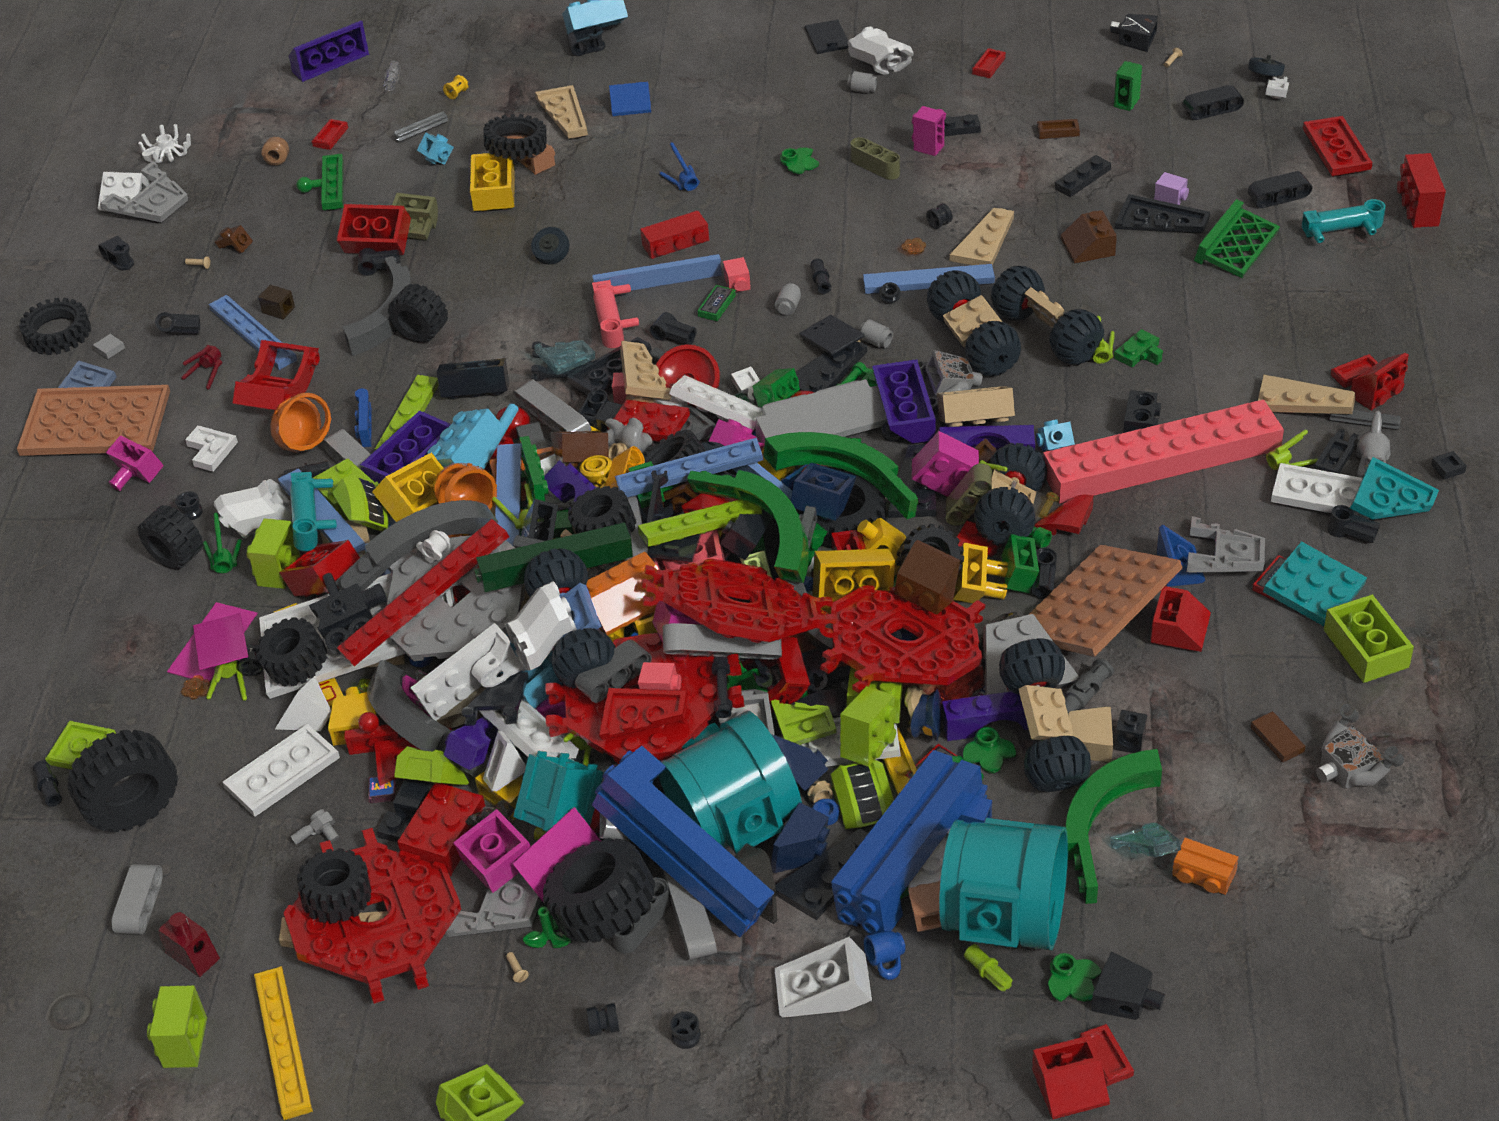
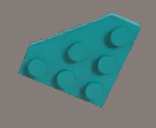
(1391, 492)

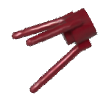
(209, 357)

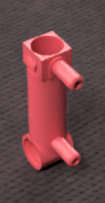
(608, 315)

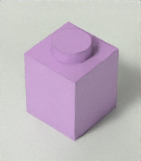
(1171, 189)

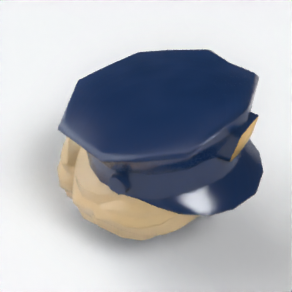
(924, 712)

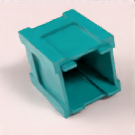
(554, 787)

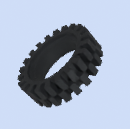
(498, 145)
(56, 341)
(675, 447)

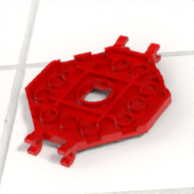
(704, 591)
(864, 640)
(662, 741)
(419, 911)

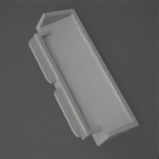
(833, 410)

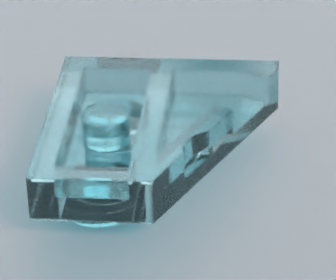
(565, 355)
(1150, 840)

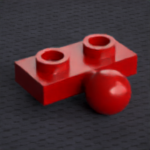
(363, 738)

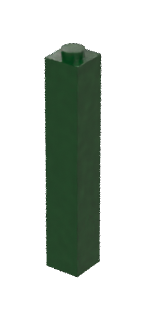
(593, 547)

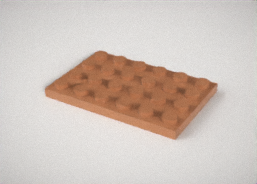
(92, 419)
(1102, 597)

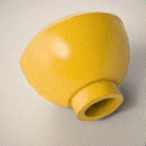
(595, 468)

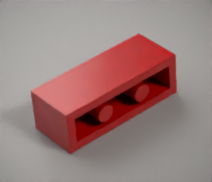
(674, 234)

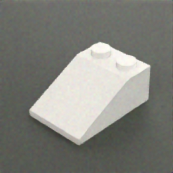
(824, 981)

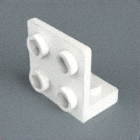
(122, 184)

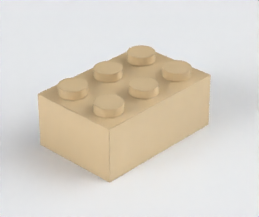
(976, 405)

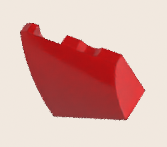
(1069, 516)

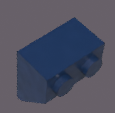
(822, 489)
(800, 839)

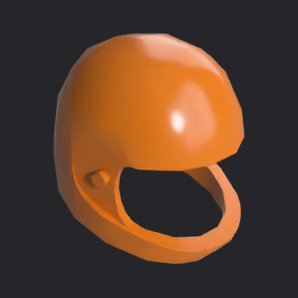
(298, 423)
(464, 482)

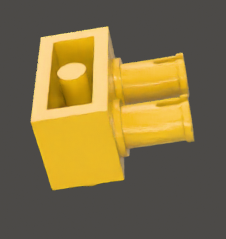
(971, 579)

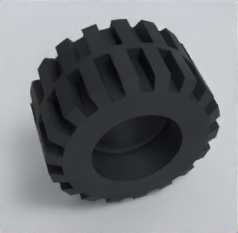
(418, 313)
(601, 509)
(170, 537)
(934, 537)
(291, 651)
(334, 885)

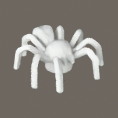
(164, 145)

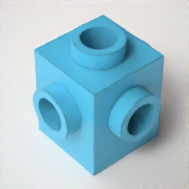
(435, 148)
(1062, 435)

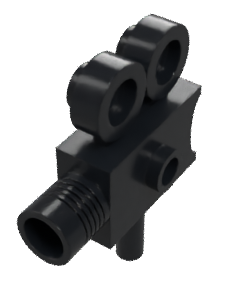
(345, 610)

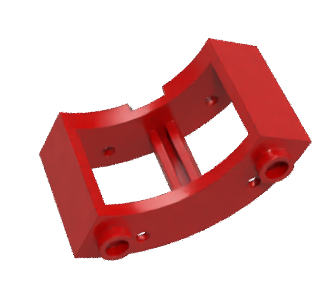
(270, 391)
(792, 670)

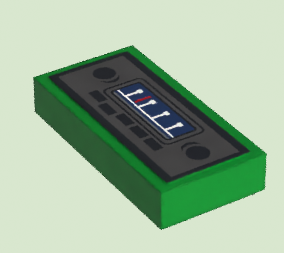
(716, 303)

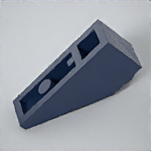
(803, 762)

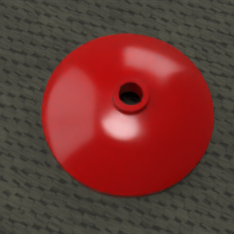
(689, 361)

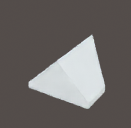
(306, 708)
(503, 763)

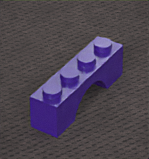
(996, 435)
(567, 482)
(967, 715)
(470, 743)

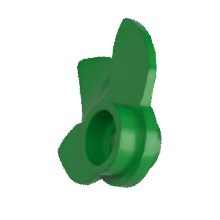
(798, 160)
(988, 750)
(1075, 980)

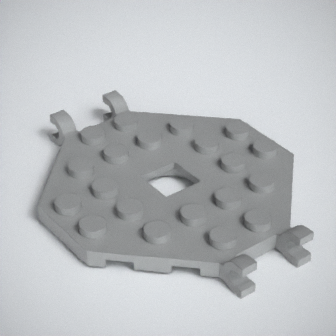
(443, 629)

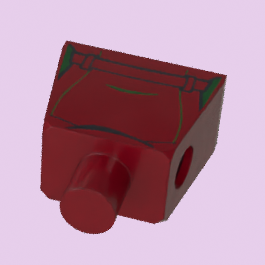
(178, 941)

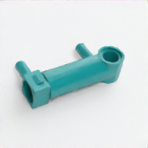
(1367, 215)
(304, 510)

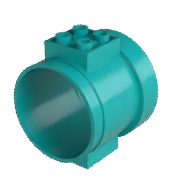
(733, 782)
(1004, 882)

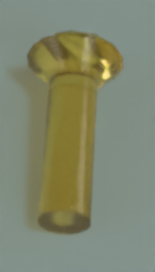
(1052, 497)

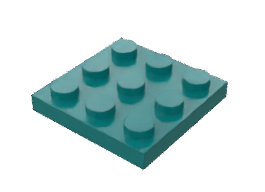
(1313, 583)

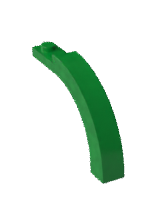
(846, 454)
(749, 487)
(1104, 786)

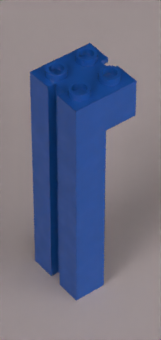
(902, 841)
(678, 842)

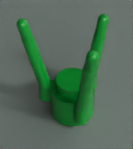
(222, 560)

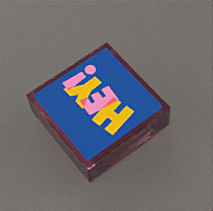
(381, 793)

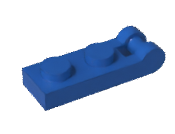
(363, 418)

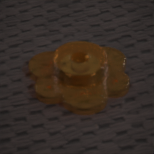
(914, 246)
(195, 687)

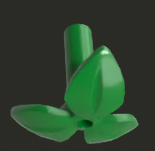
(539, 939)

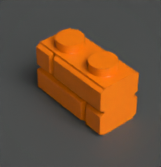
(1205, 866)

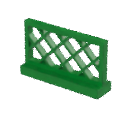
(1223, 232)

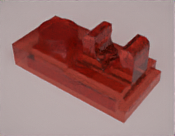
(964, 686)

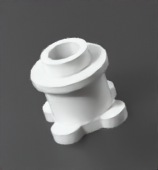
(434, 546)

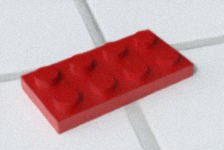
(1337, 146)

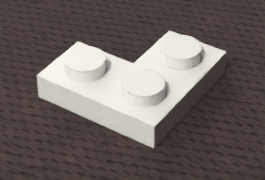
(212, 445)

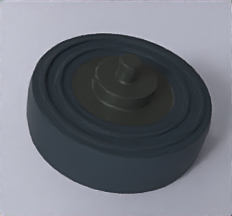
(1266, 66)
(550, 245)

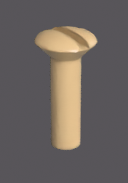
(1176, 53)
(205, 262)
(520, 975)

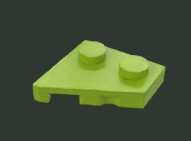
(803, 722)

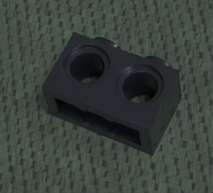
(1141, 410)

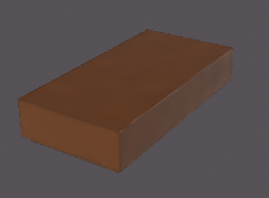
(1058, 128)
(1278, 736)

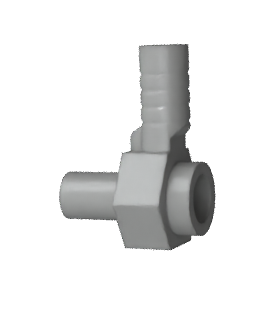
(321, 822)

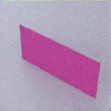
(220, 641)
(187, 661)

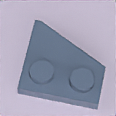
(88, 376)

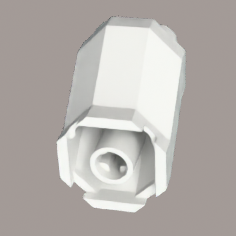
(880, 51)
(247, 508)
(540, 625)

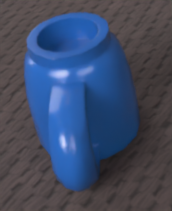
(884, 948)

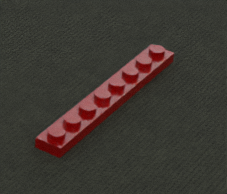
(422, 592)

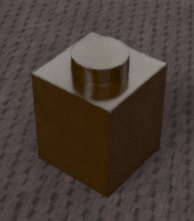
(276, 302)

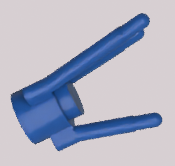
(687, 177)

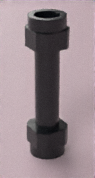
(722, 706)

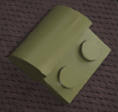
(422, 211)

